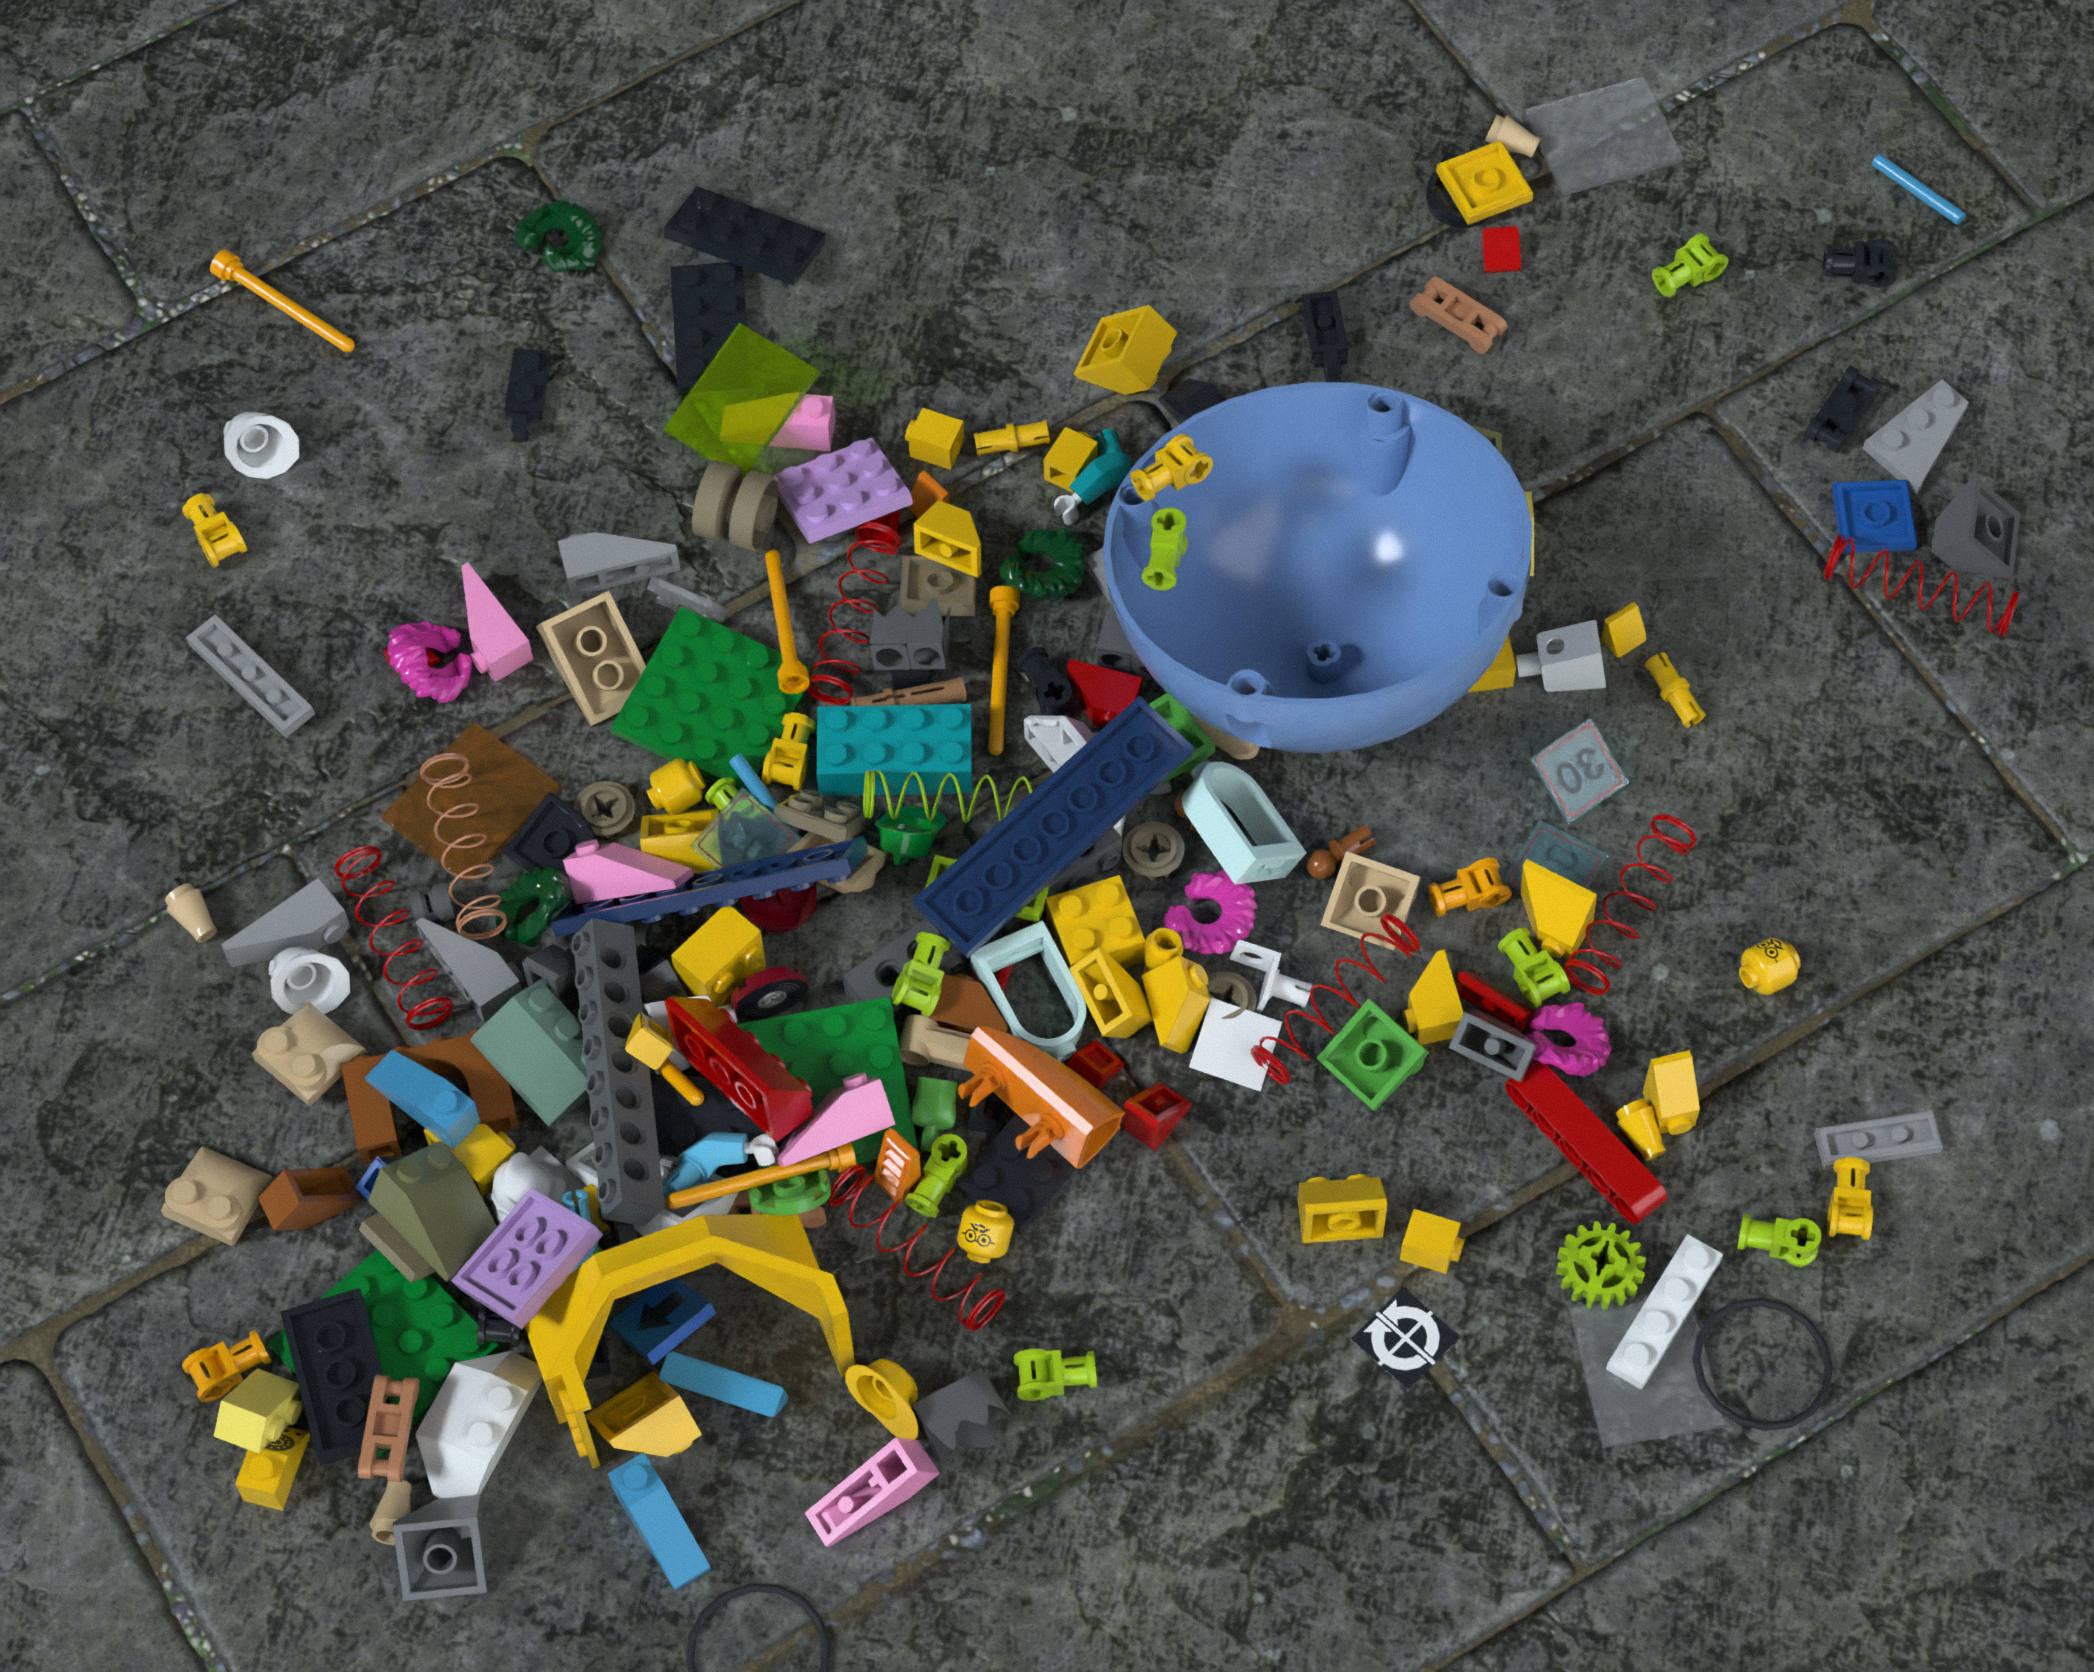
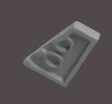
(1917, 435)

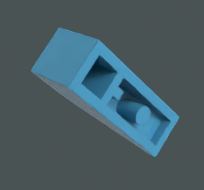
(425, 1098)
(658, 1521)

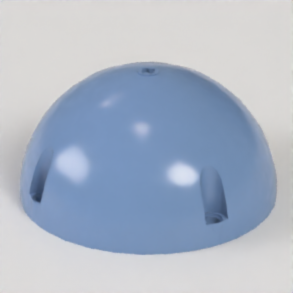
(1324, 571)

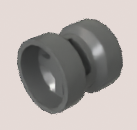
(439, 902)

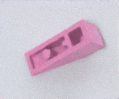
(809, 425)
(495, 637)
(619, 871)
(840, 1118)
(872, 1490)

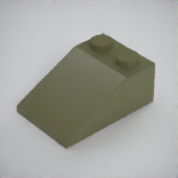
(434, 1207)

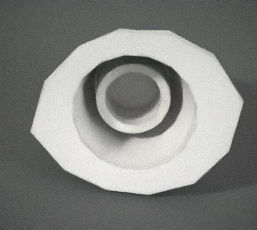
(260, 444)
(308, 976)
(520, 1175)

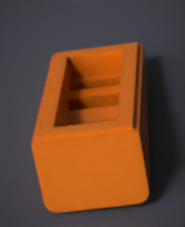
(897, 1166)

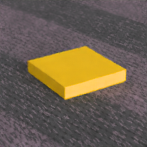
(1484, 182)

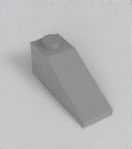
(607, 560)
(305, 919)
(473, 968)

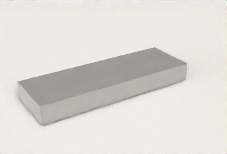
(1880, 1139)

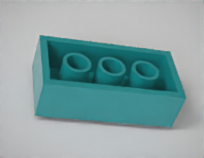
(896, 742)

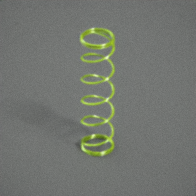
(869, 791)

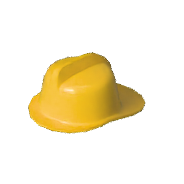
(886, 1393)

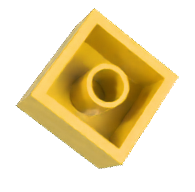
(1093, 919)
(719, 957)

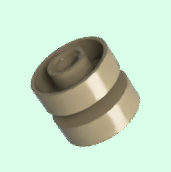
(735, 505)

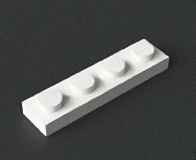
(1664, 1312)

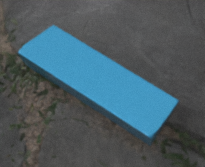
(723, 1384)

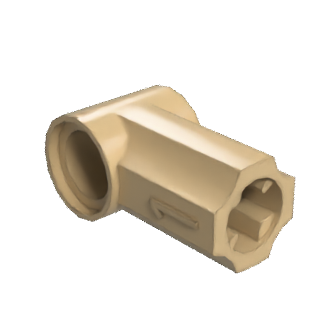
(927, 1042)

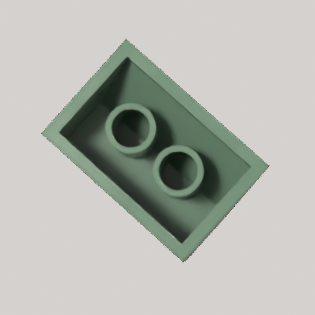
(537, 1051)

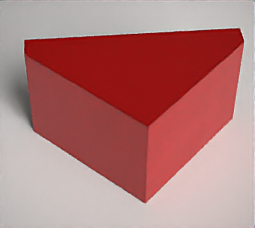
(1154, 1114)

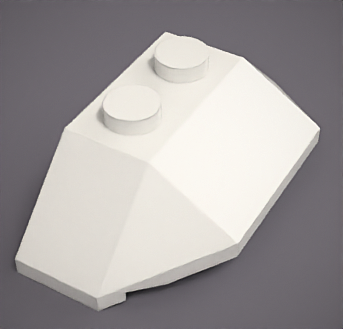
(1058, 740)
(475, 1421)

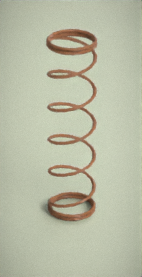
(440, 782)

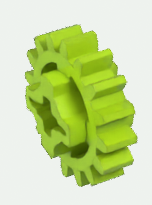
(1620, 1271)

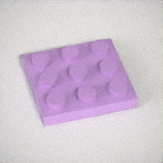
(842, 490)
(527, 1258)

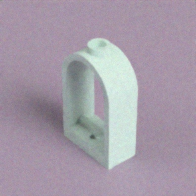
(1276, 846)
(1014, 949)

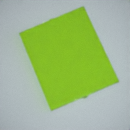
(741, 400)

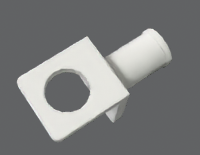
(1274, 983)

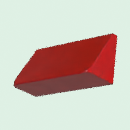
(1493, 1000)

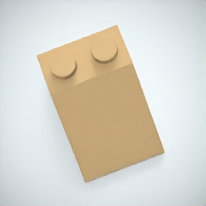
(594, 655)

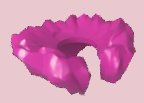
(410, 660)
(1235, 920)
(1591, 1039)

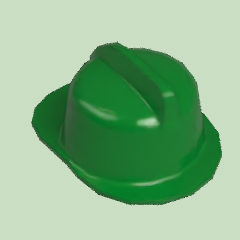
(909, 833)

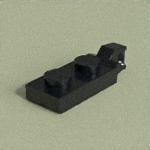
(1325, 332)
(526, 390)

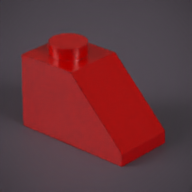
(1102, 690)

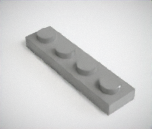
(250, 676)

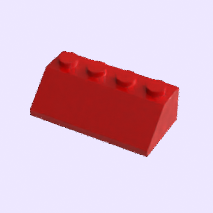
(739, 1066)

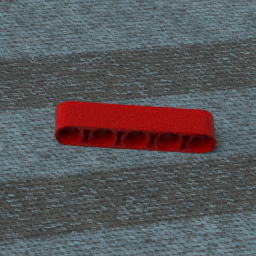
(1587, 1142)

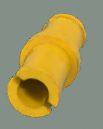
(1012, 438)
(1675, 690)

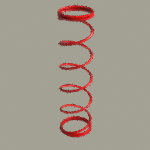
(1838, 548)
(822, 696)
(1674, 844)
(1399, 943)
(415, 1011)
(855, 1190)

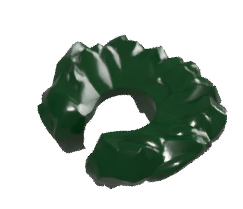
(575, 221)
(1062, 579)
(548, 885)

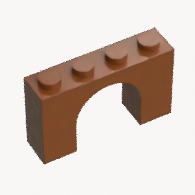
(452, 1057)

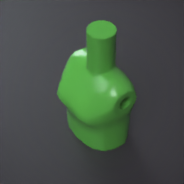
(933, 1108)

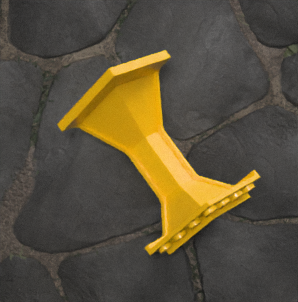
(756, 1246)

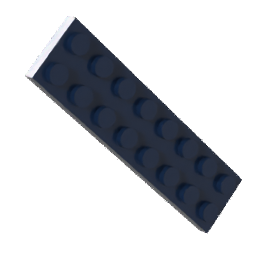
(1053, 827)
(722, 886)

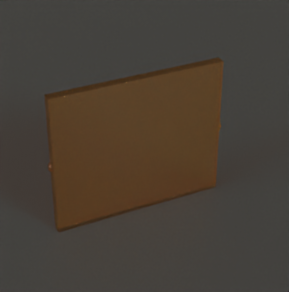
(500, 784)

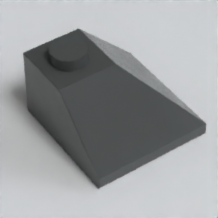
(1977, 532)
(442, 1549)

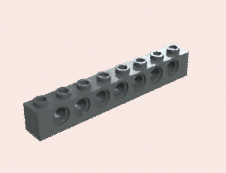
(867, 978)
(617, 1081)

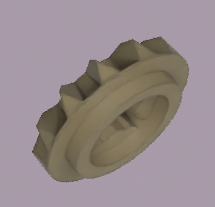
(608, 795)
(1141, 838)
(1243, 993)

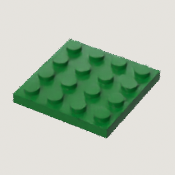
(708, 699)
(839, 1043)
(414, 1327)

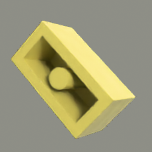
(258, 1411)

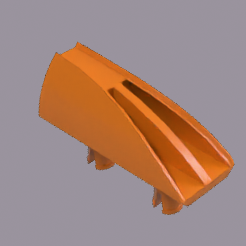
(1043, 1092)

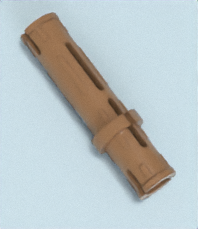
(925, 694)

